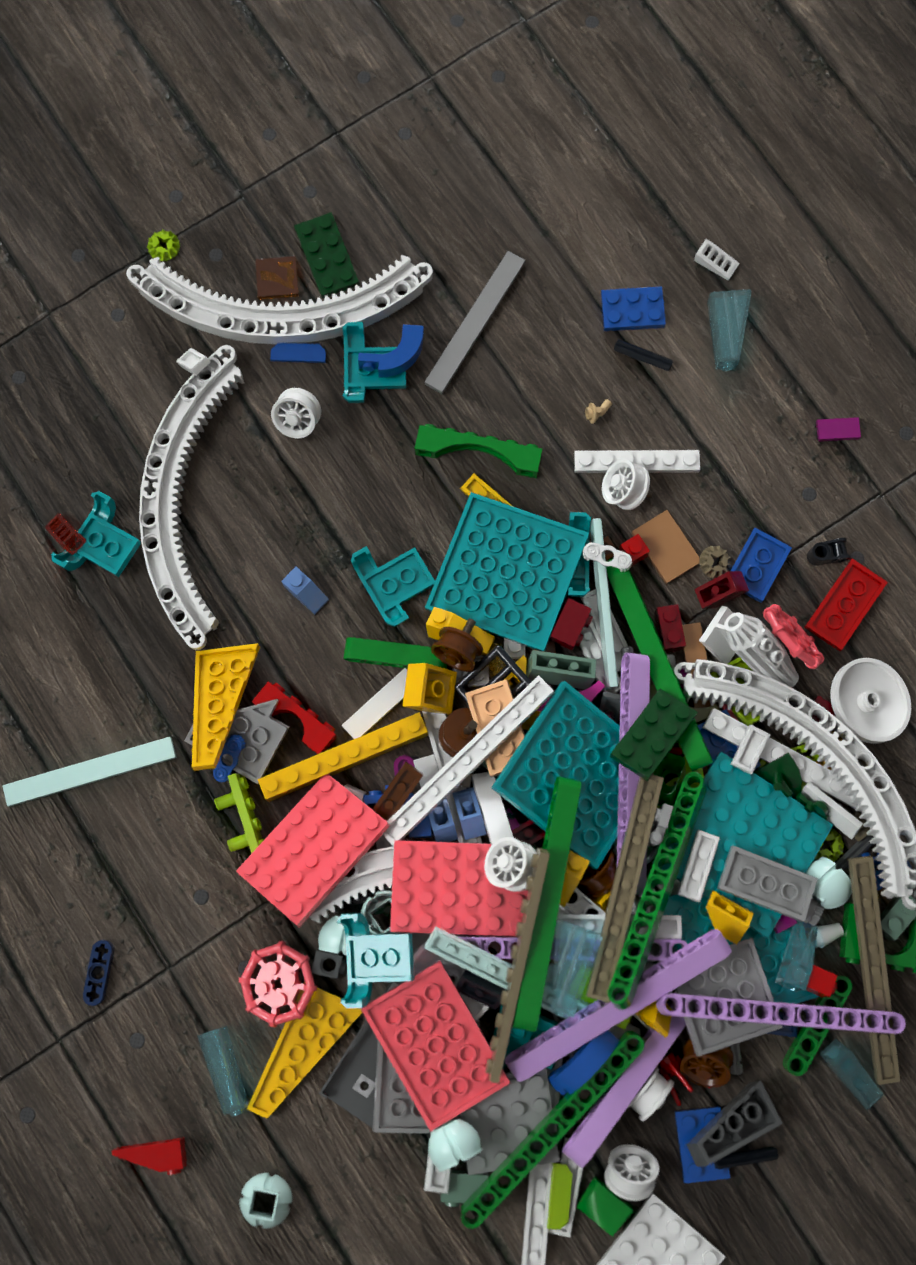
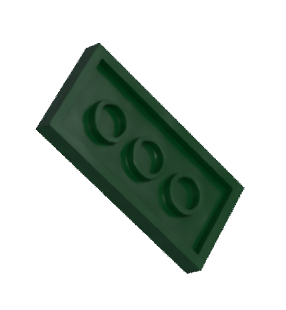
(326, 255)
(653, 734)

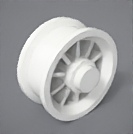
(296, 413)
(626, 485)
(509, 864)
(651, 1095)
(631, 1172)

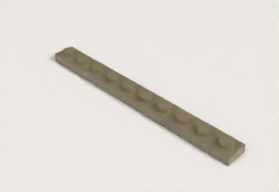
(624, 887)
(873, 965)
(515, 973)

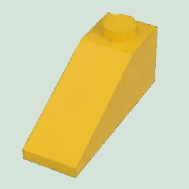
(441, 618)

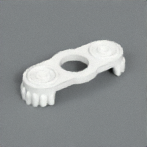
(594, 552)

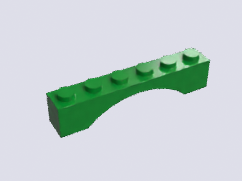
(436, 442)

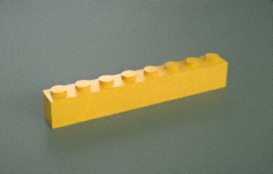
(343, 757)

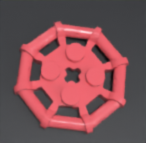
(793, 636)
(266, 988)

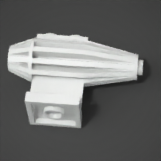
(752, 642)

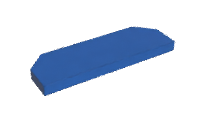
(298, 353)

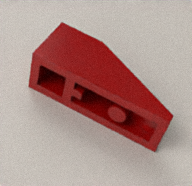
(157, 1155)

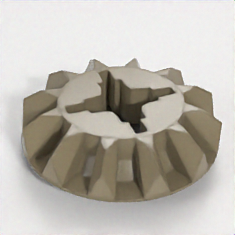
(706, 561)

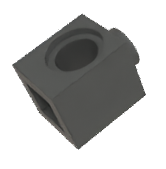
(319, 960)

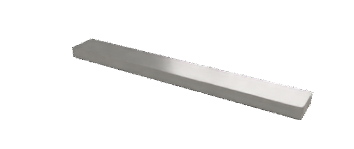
(474, 322)

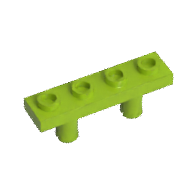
(245, 806)

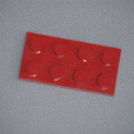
(845, 604)

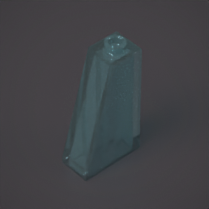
(727, 322)
(572, 962)
(224, 1070)

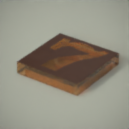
(277, 277)

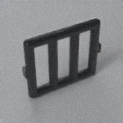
(510, 667)

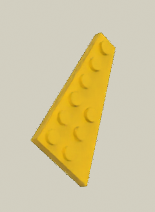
(218, 689)
(301, 1048)

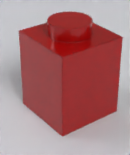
(635, 548)
(821, 982)

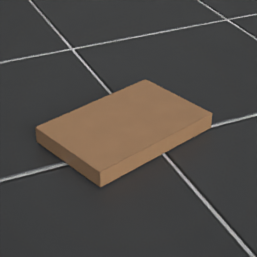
(668, 547)

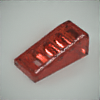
(66, 534)

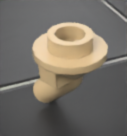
(593, 412)

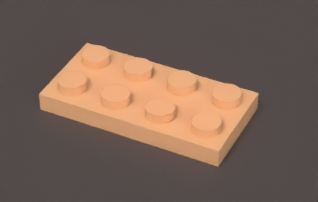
(485, 706)

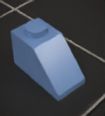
(305, 590)
(469, 813)
(443, 823)

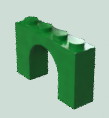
(850, 949)

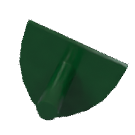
(783, 775)

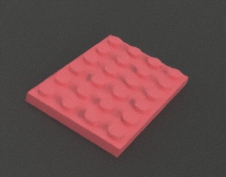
(312, 849)
(449, 890)
(434, 1045)

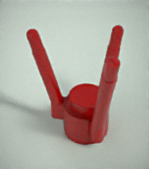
(671, 1066)

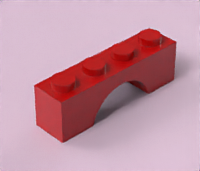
(316, 735)

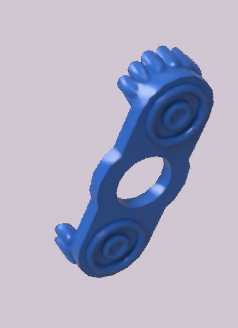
(232, 747)

